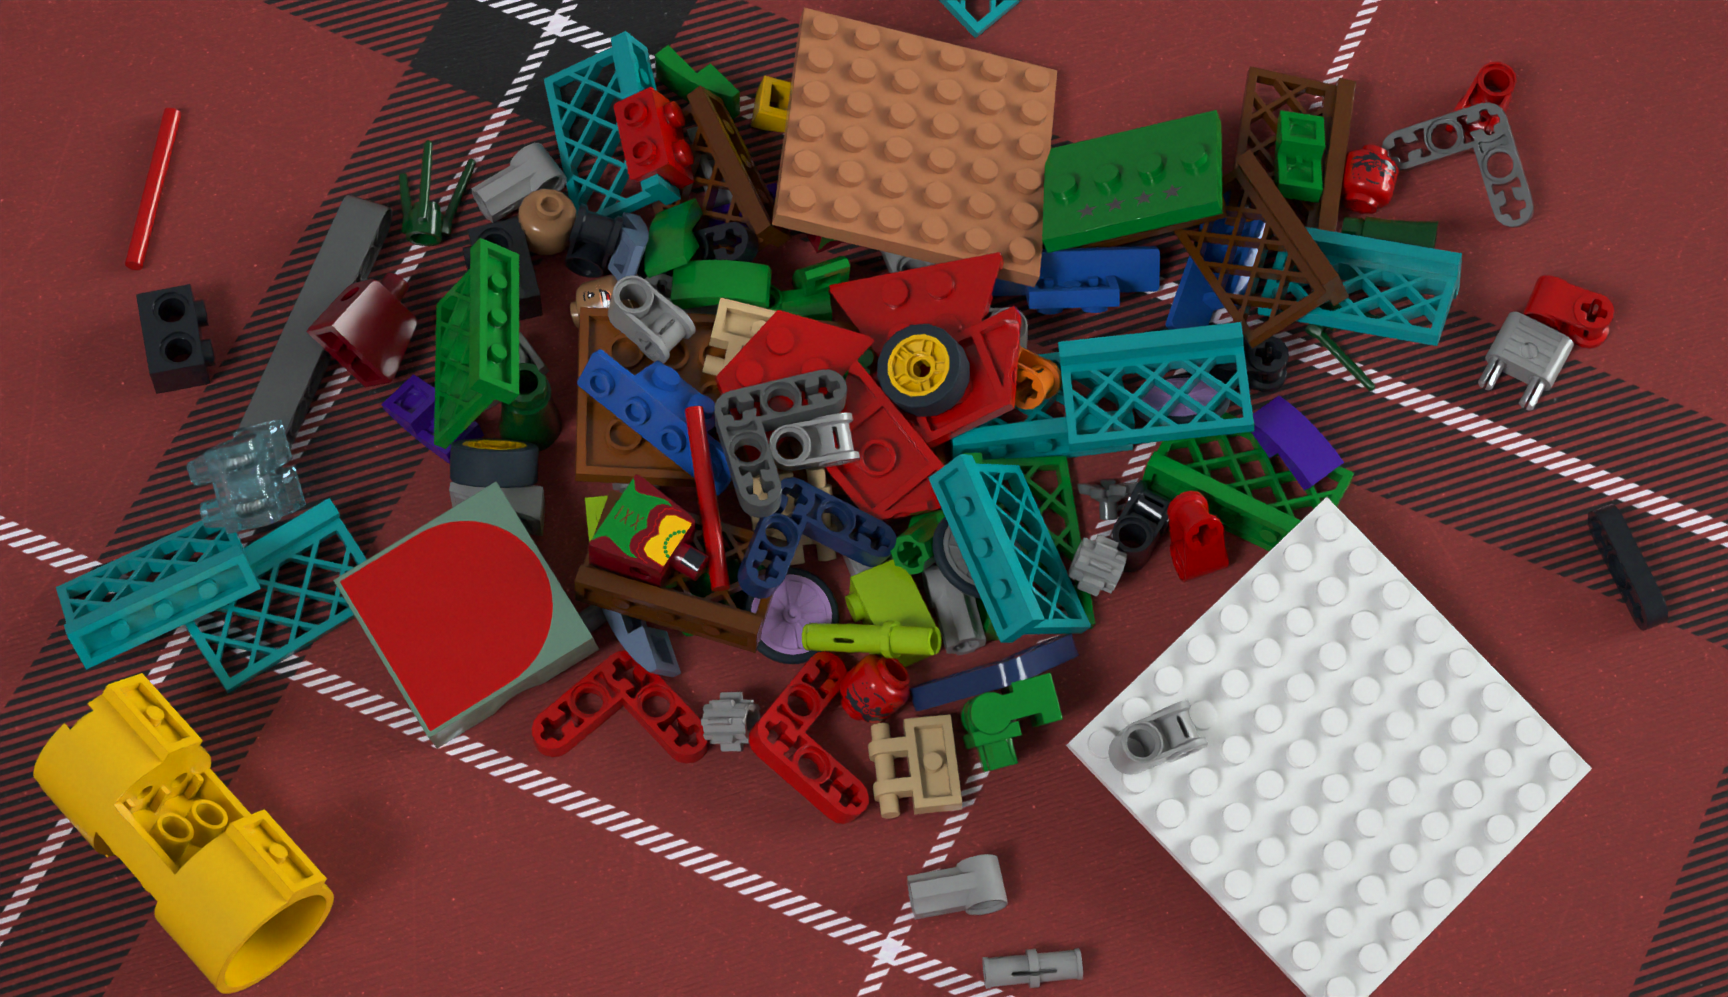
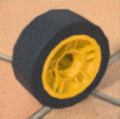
(900, 371)
(494, 460)

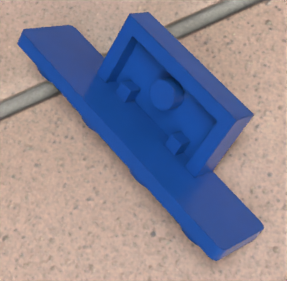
(1088, 278)
(1194, 297)
(655, 408)

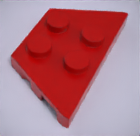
(942, 295)
(787, 348)
(993, 361)
(894, 459)

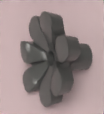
(1107, 495)

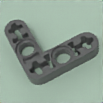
(1484, 147)
(752, 429)

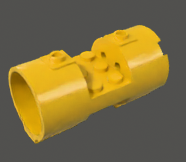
(221, 877)

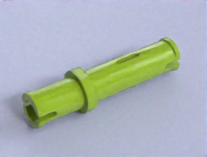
(889, 639)

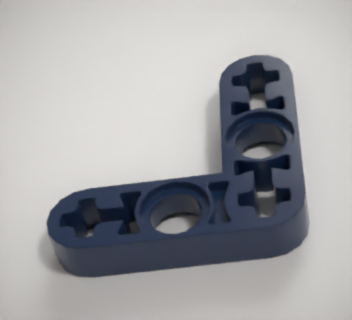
(807, 520)
(994, 675)

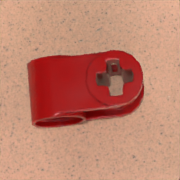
(1491, 74)
(1568, 310)
(1195, 537)

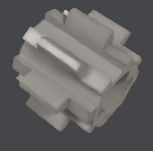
(1097, 565)
(729, 721)

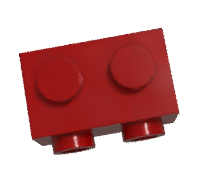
(654, 138)

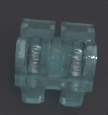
(245, 479)

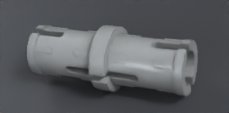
(1032, 968)

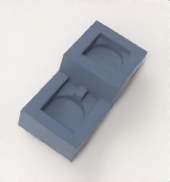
(629, 247)
(645, 644)

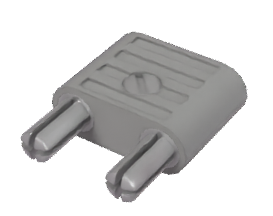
(1528, 354)

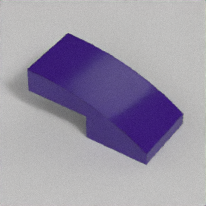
(414, 410)
(1296, 440)

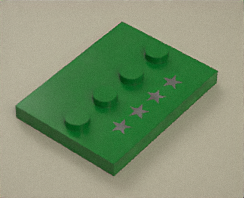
(1133, 181)

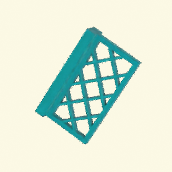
(631, 76)
(1387, 264)
(1159, 353)
(1039, 433)
(268, 556)
(995, 564)
(153, 608)

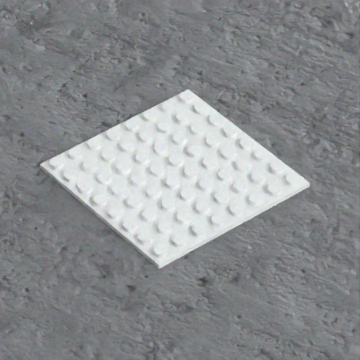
(1348, 764)

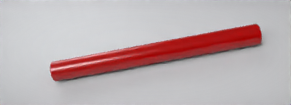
(153, 189)
(707, 498)

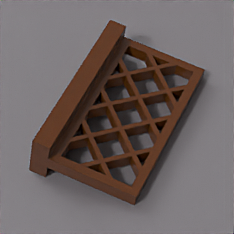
(1337, 113)
(735, 166)
(1291, 238)
(676, 608)

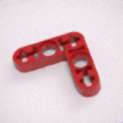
(614, 696)
(791, 732)

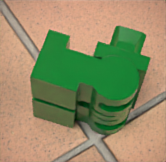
(990, 717)

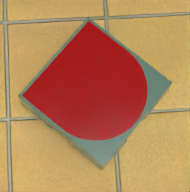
(466, 614)

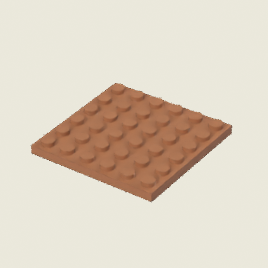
(915, 146)

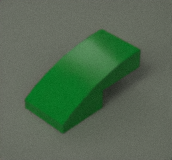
(683, 79)
(1299, 155)
(671, 238)
(819, 276)
(705, 281)

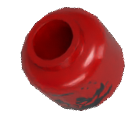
(1368, 179)
(874, 689)

